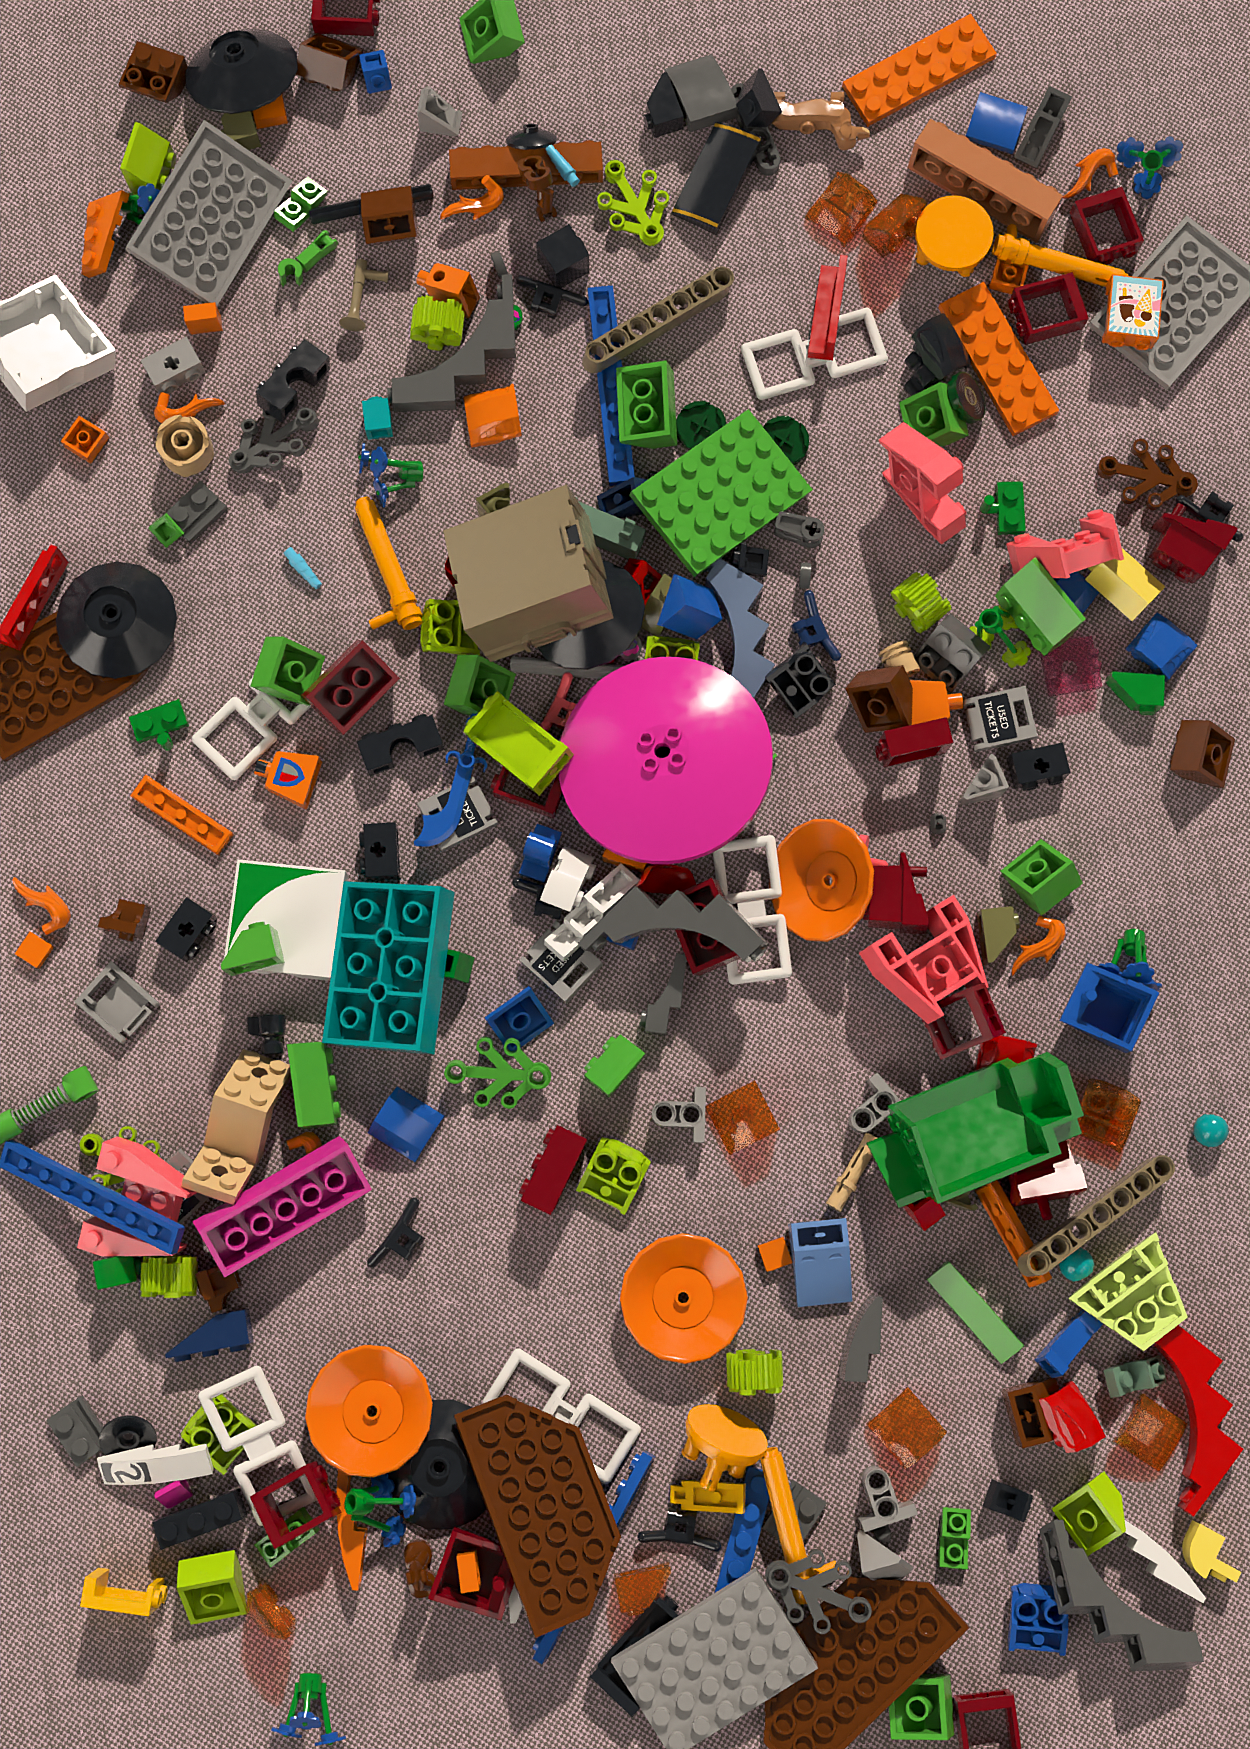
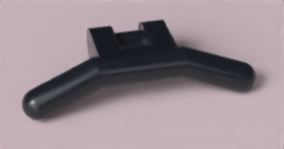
(557, 294)
(1203, 513)
(540, 907)
(391, 1240)
(687, 1537)

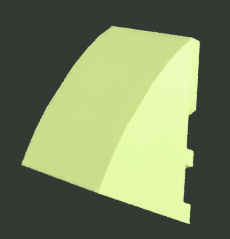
(1135, 1295)

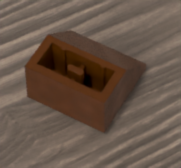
(154, 73)
(389, 216)
(1026, 1412)

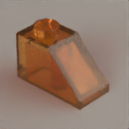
(639, 1587)

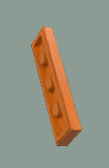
(182, 815)
(1009, 1227)

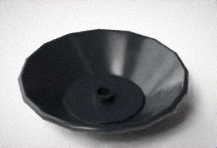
(241, 71)
(608, 639)
(129, 640)
(443, 1497)

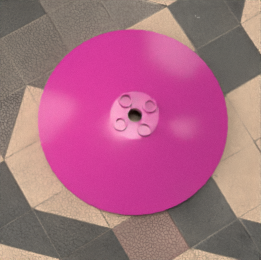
(673, 804)

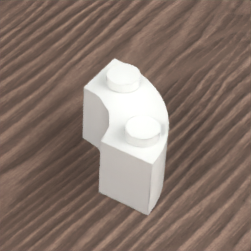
(568, 878)

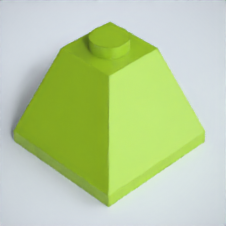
(1093, 1514)

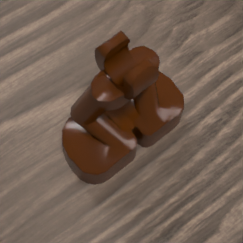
(538, 178)
(419, 1578)

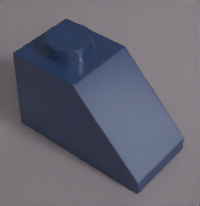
(617, 499)

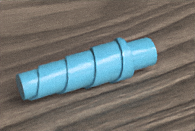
(563, 166)
(300, 565)

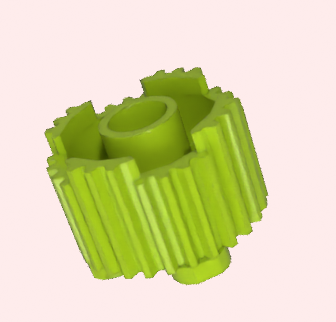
(437, 322)
(920, 601)
(169, 1276)
(754, 1371)

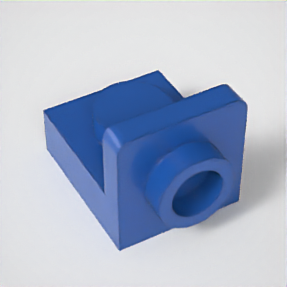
(375, 71)

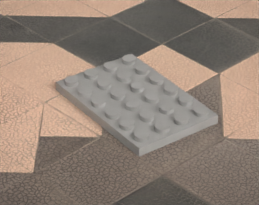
(208, 214)
(1199, 296)
(714, 1662)

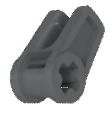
(797, 529)

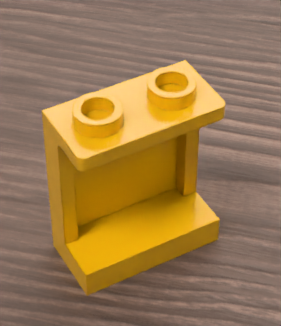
(99, 1596)

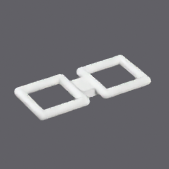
(806, 364)
(259, 715)
(753, 908)
(566, 1412)
(256, 1441)

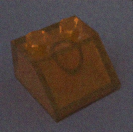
(742, 1117)

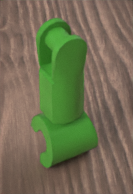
(306, 259)

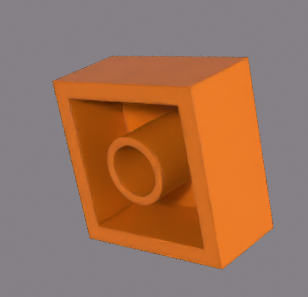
(271, 114)
(1007, 276)
(202, 318)
(85, 439)
(468, 1570)

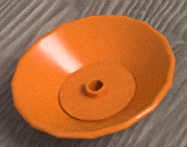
(806, 864)
(714, 1302)
(341, 1404)

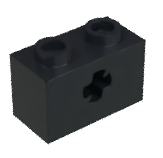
(1050, 757)
(387, 837)
(173, 935)

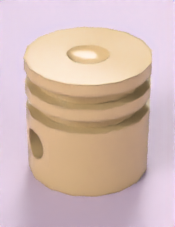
(900, 654)

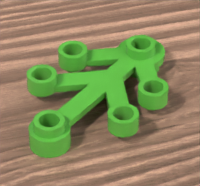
(502, 1073)

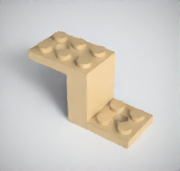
(237, 1127)

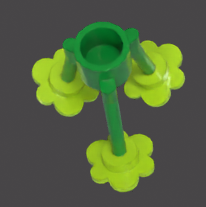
(992, 622)

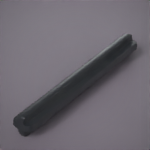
(353, 207)

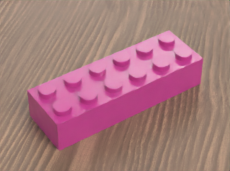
(282, 1206)

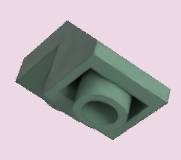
(1135, 1375)

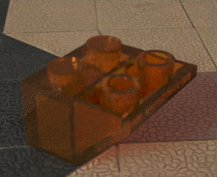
(894, 224)

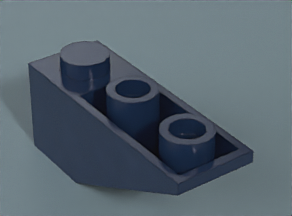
(220, 1332)

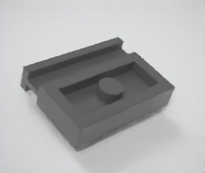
(196, 511)
(77, 1430)
(807, 1507)

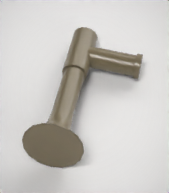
(352, 320)

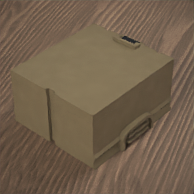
(528, 574)

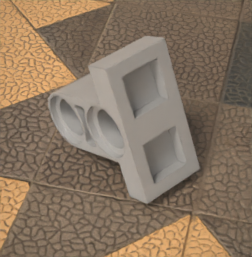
(870, 1108)
(677, 1119)
(882, 1493)

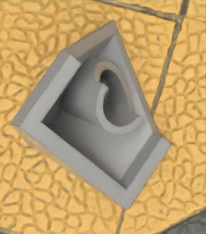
(437, 115)
(987, 784)
(879, 1561)

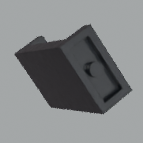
(605, 1675)

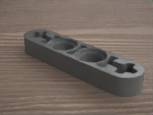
(769, 146)

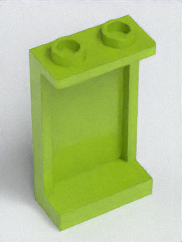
(517, 743)

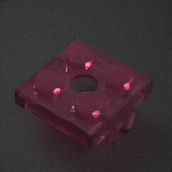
(1085, 657)

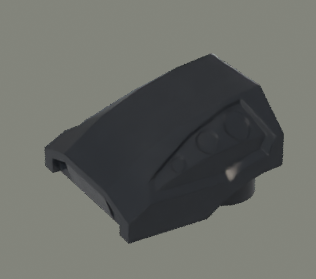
(940, 347)
(800, 681)

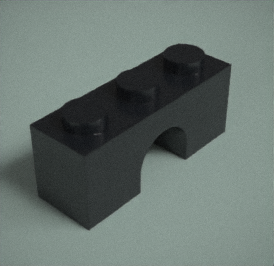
(303, 364)
(378, 748)
(199, 1519)

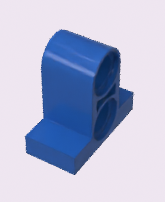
(539, 852)

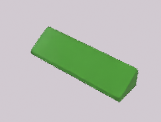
(975, 1312)

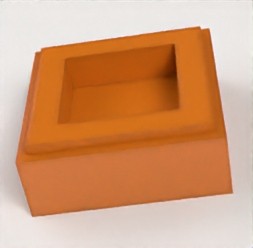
(34, 950)
(774, 1254)

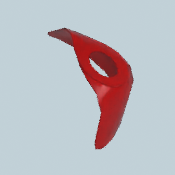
(666, 879)

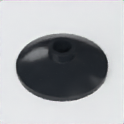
(531, 138)
(115, 1439)

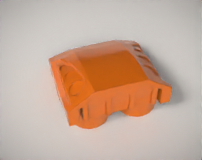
(492, 416)

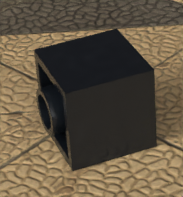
(563, 256)

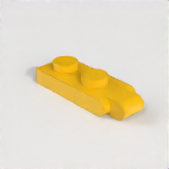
(726, 1499)

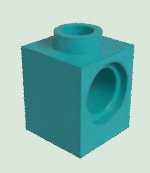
(377, 418)

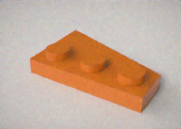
(101, 222)

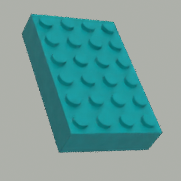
(388, 967)

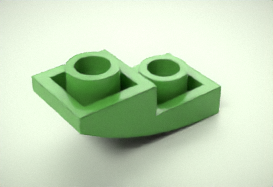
(303, 198)
(953, 1538)
(273, 1555)

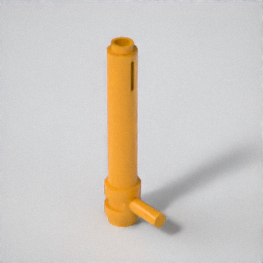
(1021, 252)
(402, 599)
(786, 1516)

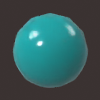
(1211, 1130)
(1077, 1265)

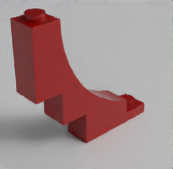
(1209, 1448)

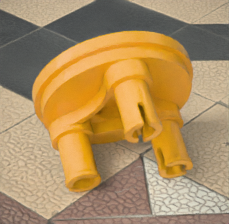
(953, 234)
(726, 1439)

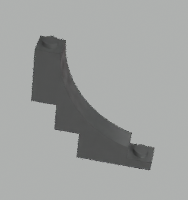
(437, 387)
(640, 915)
(1082, 1591)

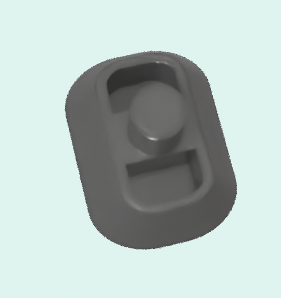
(938, 823)
(883, 1534)

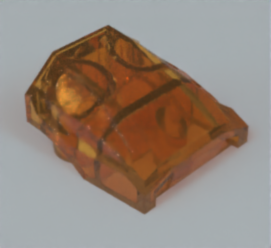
(843, 208)
(1108, 1113)
(907, 1429)
(1150, 1433)
(267, 1615)

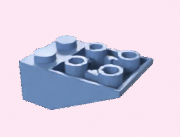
(821, 1262)

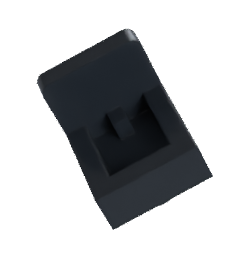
(750, 560)
(1008, 1500)

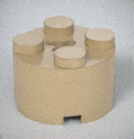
(188, 459)

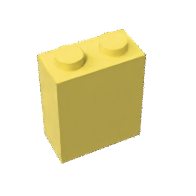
(1125, 584)

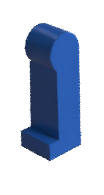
(1067, 1343)

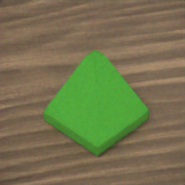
(165, 530)

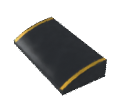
(717, 177)

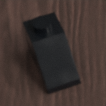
(757, 101)
(663, 109)

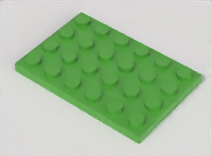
(720, 492)

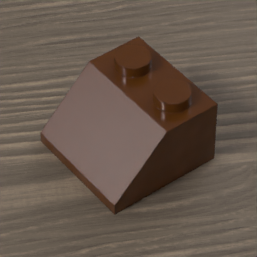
(328, 61)
(882, 698)
(1202, 752)

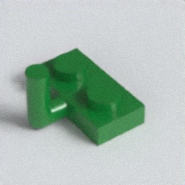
(1008, 507)
(159, 723)

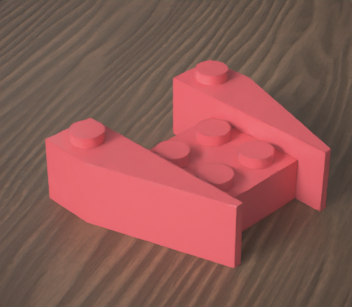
(923, 478)
(1092, 546)
(933, 968)
(147, 1182)

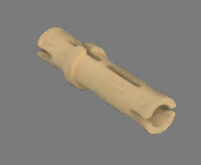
(847, 1182)

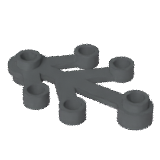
(271, 442)
(813, 1589)

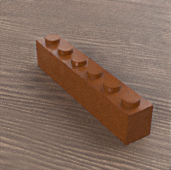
(500, 163)

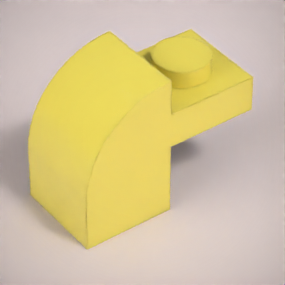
(1200, 1553)

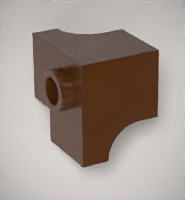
(127, 921)
(217, 1288)

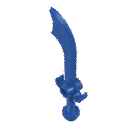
(443, 824)

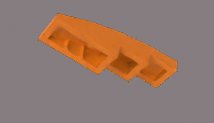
(351, 1537)

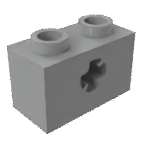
(177, 355)

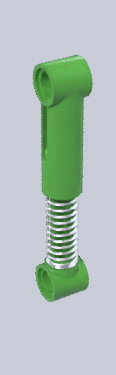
(75, 1087)

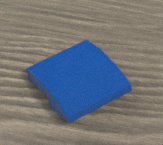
(996, 123)

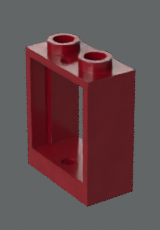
(344, 26)
(1100, 203)
(1072, 301)
(914, 742)
(552, 803)
(983, 1012)
(272, 1517)
(982, 1702)

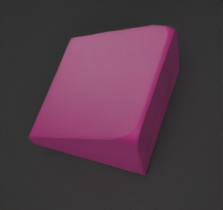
(173, 1493)

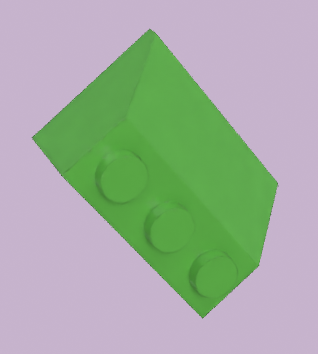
(647, 405)
(1040, 607)
(313, 1085)

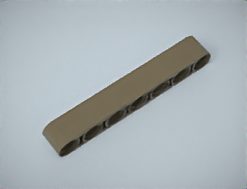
(652, 329)
(1084, 1217)

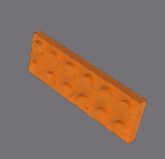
(919, 70)
(999, 359)

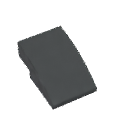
(702, 92)
(861, 1340)

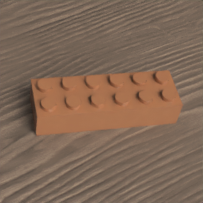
(977, 174)

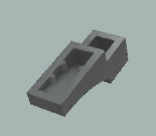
(1043, 127)
(656, 1017)

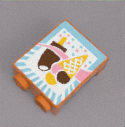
(1133, 311)

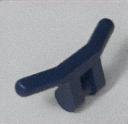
(814, 620)

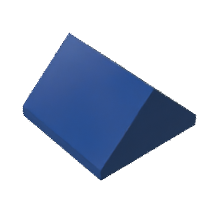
(689, 608)
(519, 1018)

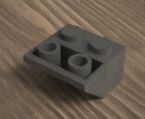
(951, 652)

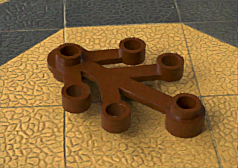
(1151, 475)

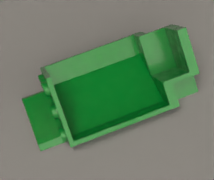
(977, 1129)

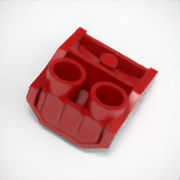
(1002, 1048)
(1071, 1419)

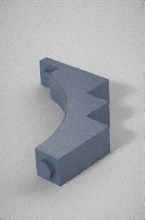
(736, 596)

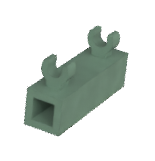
(615, 534)

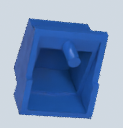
(1109, 1007)

